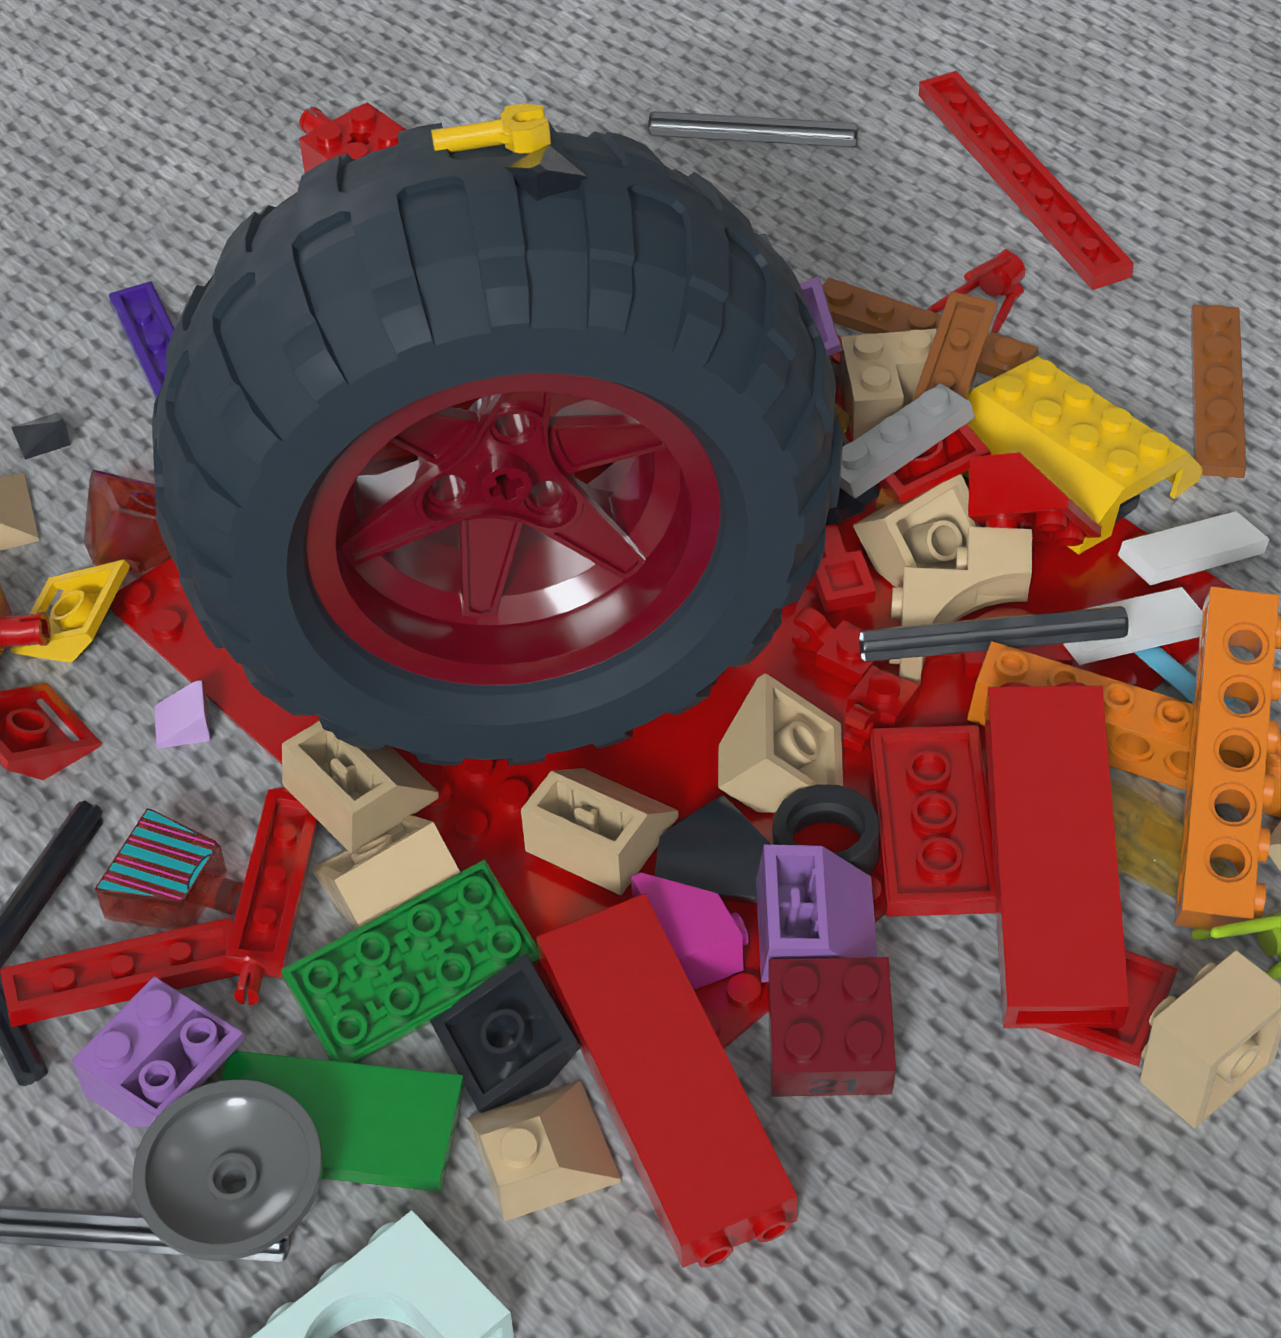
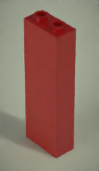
(1054, 858)
(667, 1083)

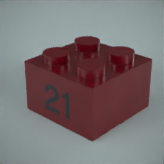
(830, 1027)

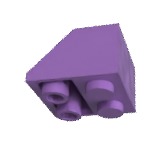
(812, 906)
(153, 1054)

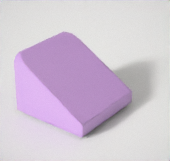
(183, 717)

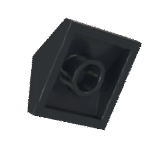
(507, 1036)

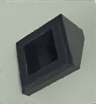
(545, 173)
(41, 435)

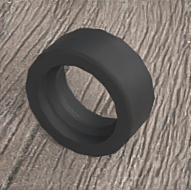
(831, 805)

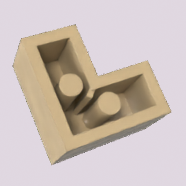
(880, 374)

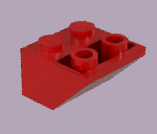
(1017, 495)

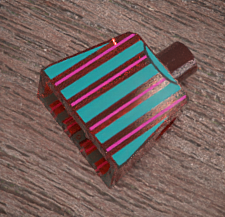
(166, 876)

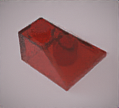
(123, 523)

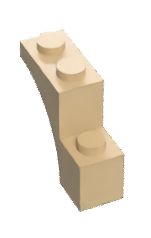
(987, 572)

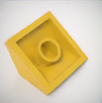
(78, 611)

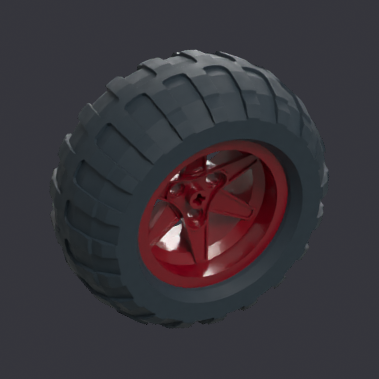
(486, 585)

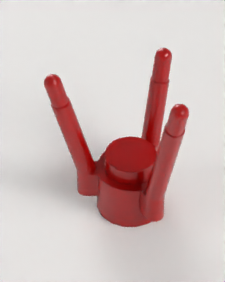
(995, 277)

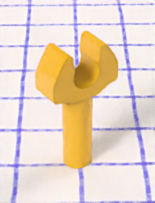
(519, 128)

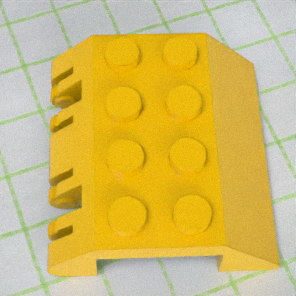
(1077, 440)

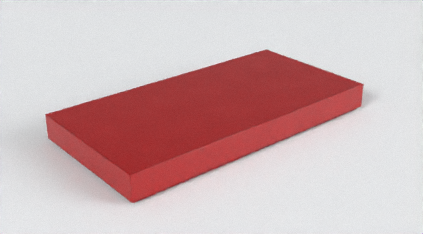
(933, 820)

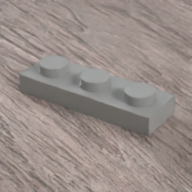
(902, 438)

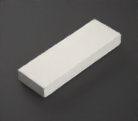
(1193, 547)
(1153, 622)

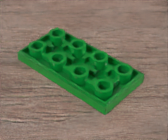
(408, 965)
(370, 1119)

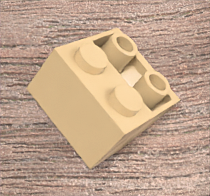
(352, 789)
(593, 826)

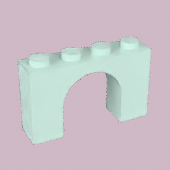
(397, 1277)

